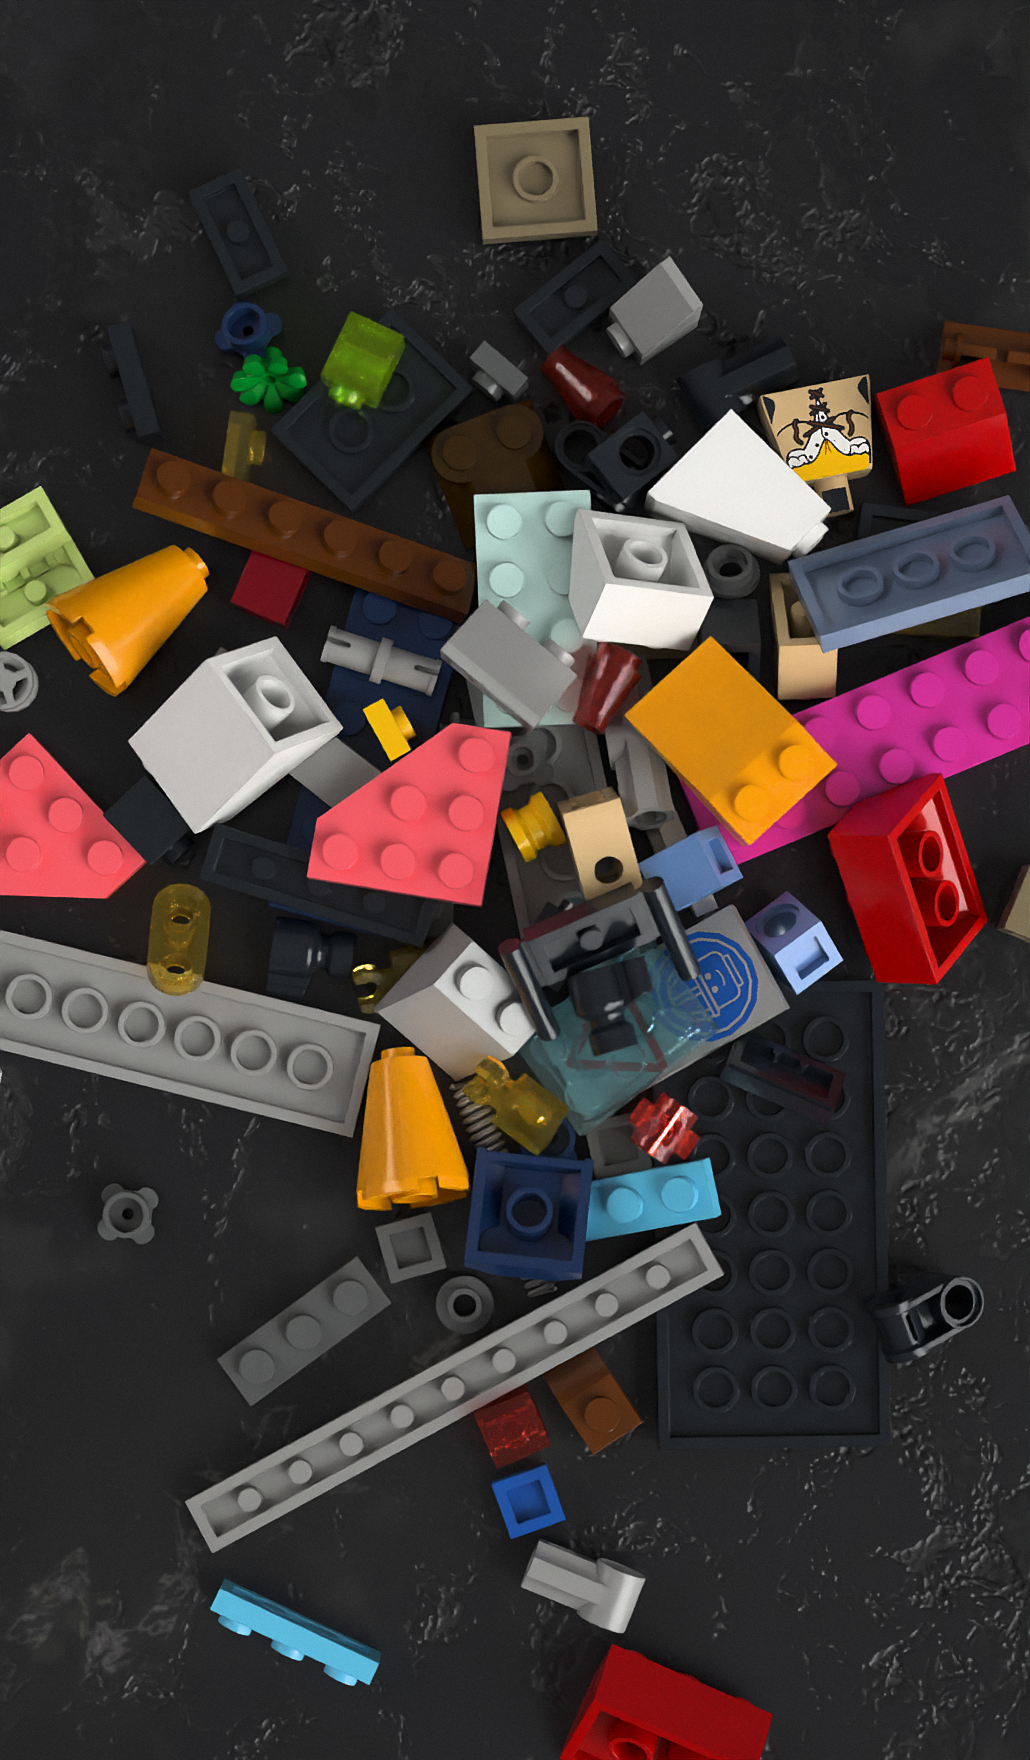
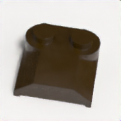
(492, 456)

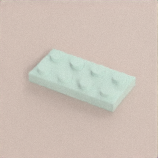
(526, 561)

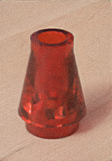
(584, 388)
(606, 684)

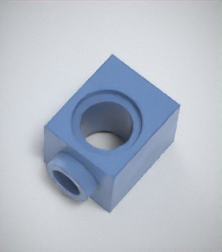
(693, 867)
(793, 942)

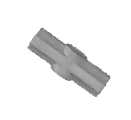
(639, 769)

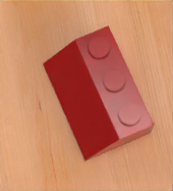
(909, 881)
(660, 1714)

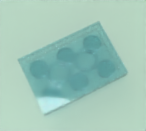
(667, 1027)

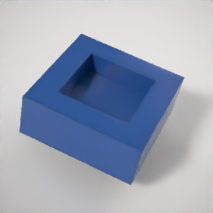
(528, 1500)

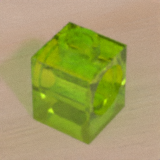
(362, 362)

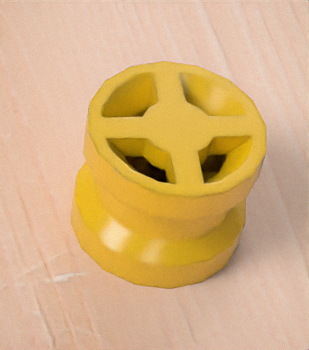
(533, 827)

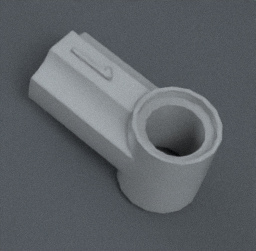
(598, 1590)

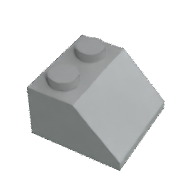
(509, 663)
(458, 1006)

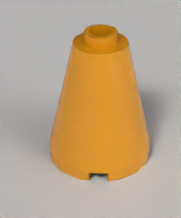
(128, 613)
(408, 1138)

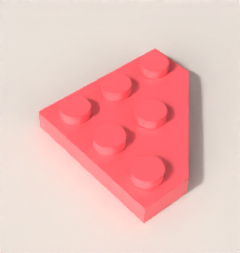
(421, 822)
(55, 832)

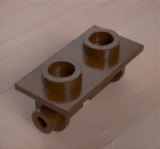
(1005, 348)

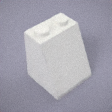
(740, 495)
(233, 732)

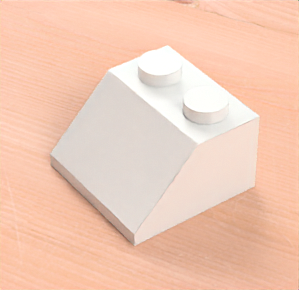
(636, 581)

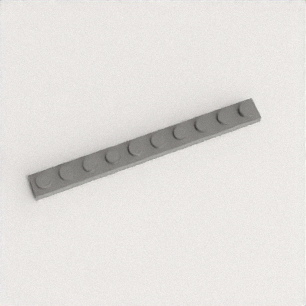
(454, 1387)

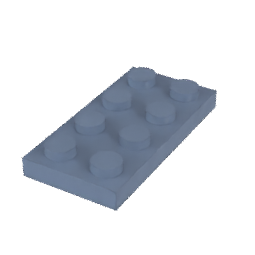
(914, 573)

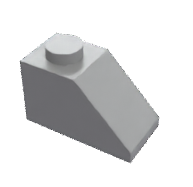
(654, 313)

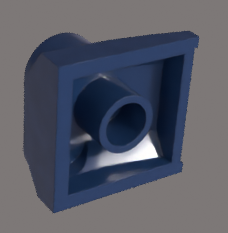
(528, 1216)

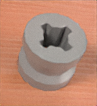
(26, 690)

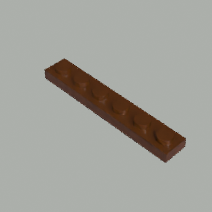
(306, 536)

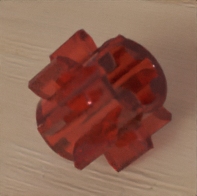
(664, 1128)

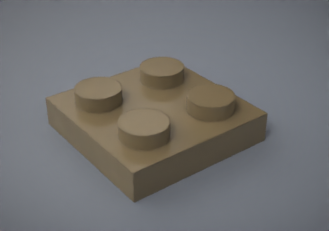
(535, 180)

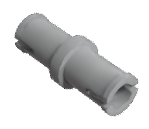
(381, 660)

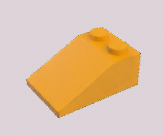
(729, 741)

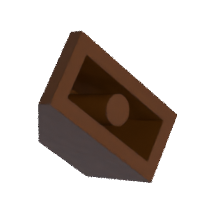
(593, 1399)

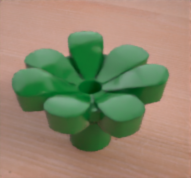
(269, 380)

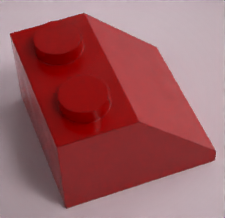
(945, 431)

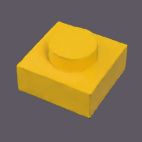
(391, 729)

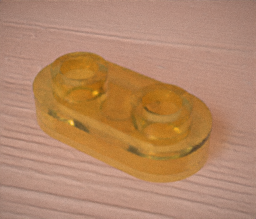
(178, 943)

